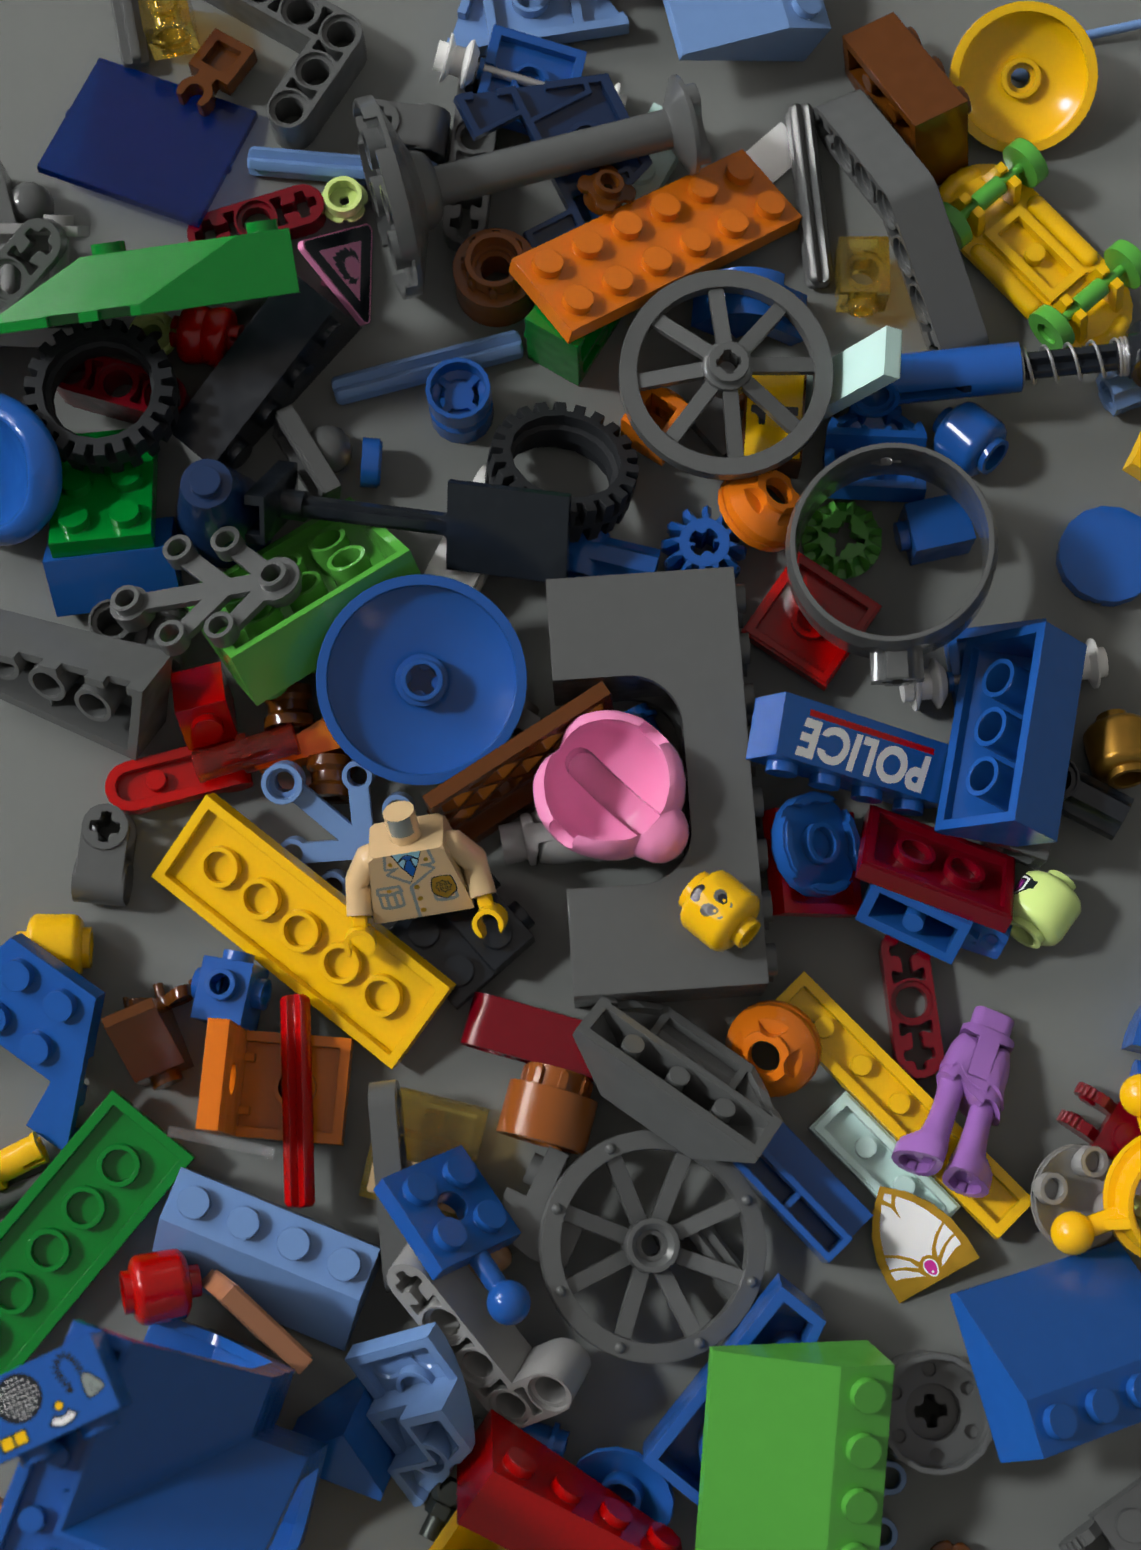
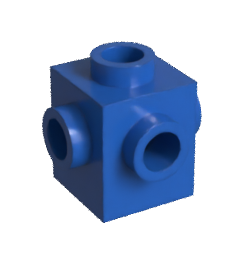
(230, 989)

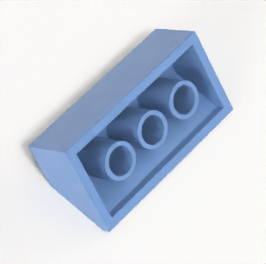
(285, 1261)

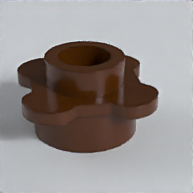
(605, 190)

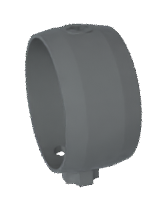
(892, 658)

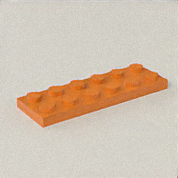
(657, 239)

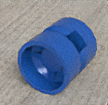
(459, 400)

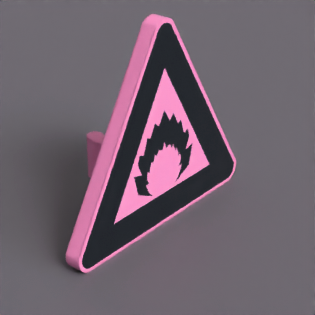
(344, 266)

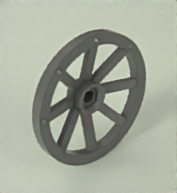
(717, 382)
(669, 1252)

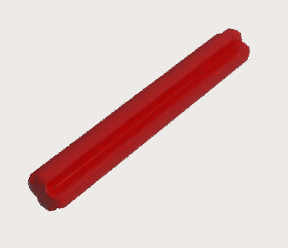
(297, 1101)

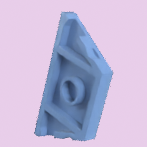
(549, 19)

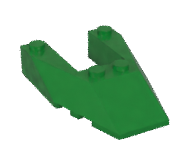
(161, 279)

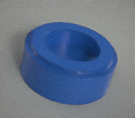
(371, 462)

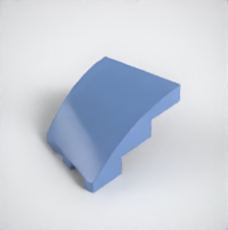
(417, 1405)

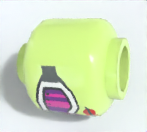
(1043, 908)

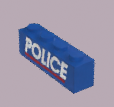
(846, 753)

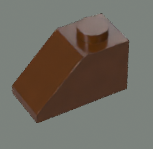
(149, 1043)

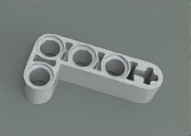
(493, 1357)

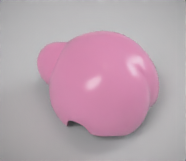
(614, 790)

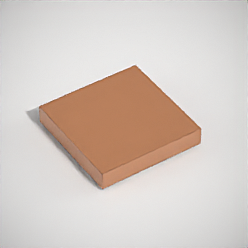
(257, 1320)

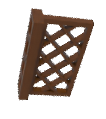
(502, 782)

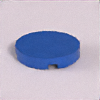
(1102, 556)
(815, 844)

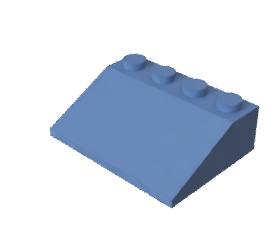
(746, 29)

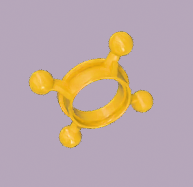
(1075, 1232)

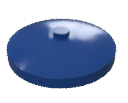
(420, 678)

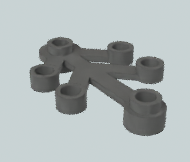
(270, 583)

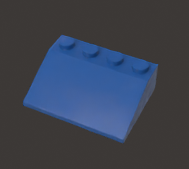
(1056, 1351)

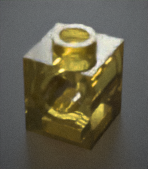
(169, 27)
(862, 256)

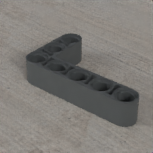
(317, 60)

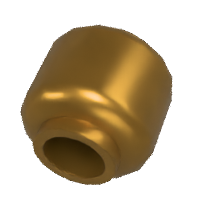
(1115, 748)

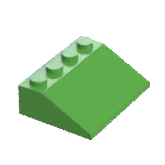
(335, 568)
(794, 1447)

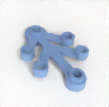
(348, 834)

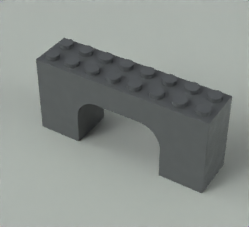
(680, 650)

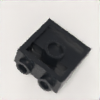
(459, 953)

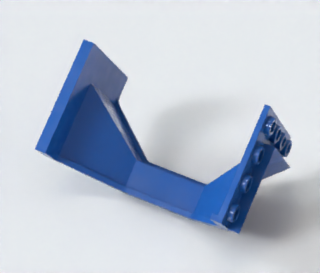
(184, 1466)

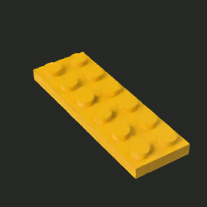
(298, 930)

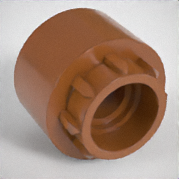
(487, 301)
(549, 1108)

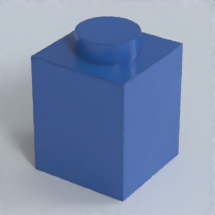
(933, 530)

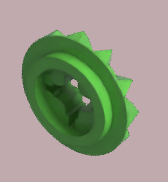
(855, 557)

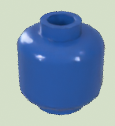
(970, 438)

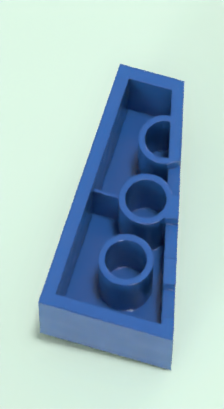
(676, 1442)

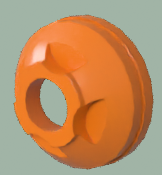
(754, 513)
(792, 1036)

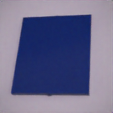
(145, 147)

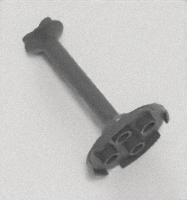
(411, 192)

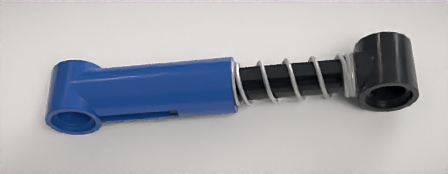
(999, 370)

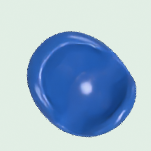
(28, 472)

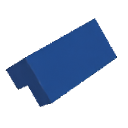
(86, 580)
(805, 1195)

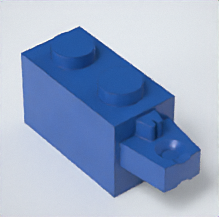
(927, 927)

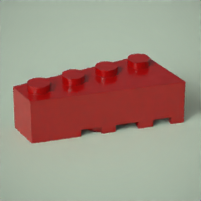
(537, 1500)

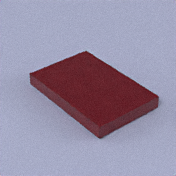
(936, 868)

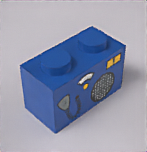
(57, 1395)

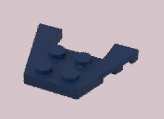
(549, 112)

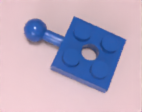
(451, 1243)

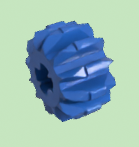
(697, 534)

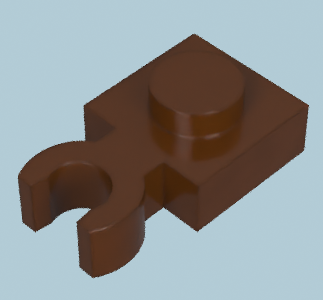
(216, 66)

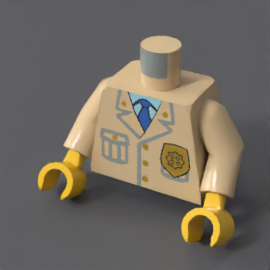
(417, 871)

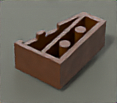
(910, 92)

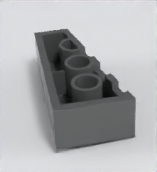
(85, 681)

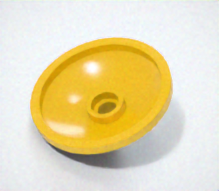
(1058, 66)

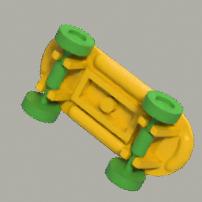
(1037, 254)

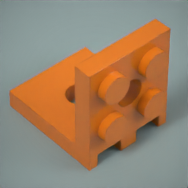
(244, 1082)

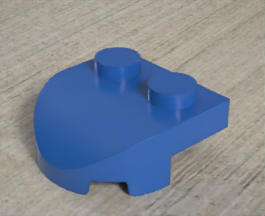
(856, 431)

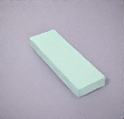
(862, 369)
(867, 1152)

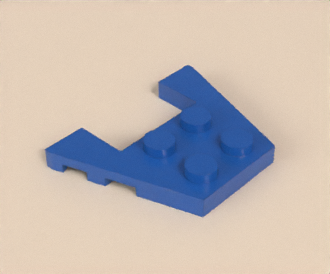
(52, 1026)

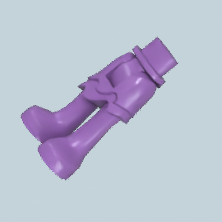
(974, 1081)

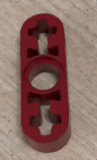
(266, 204)
(928, 1040)

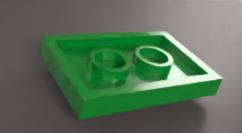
(105, 509)

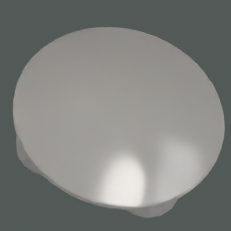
(1069, 1181)

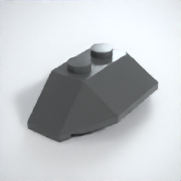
(677, 1080)

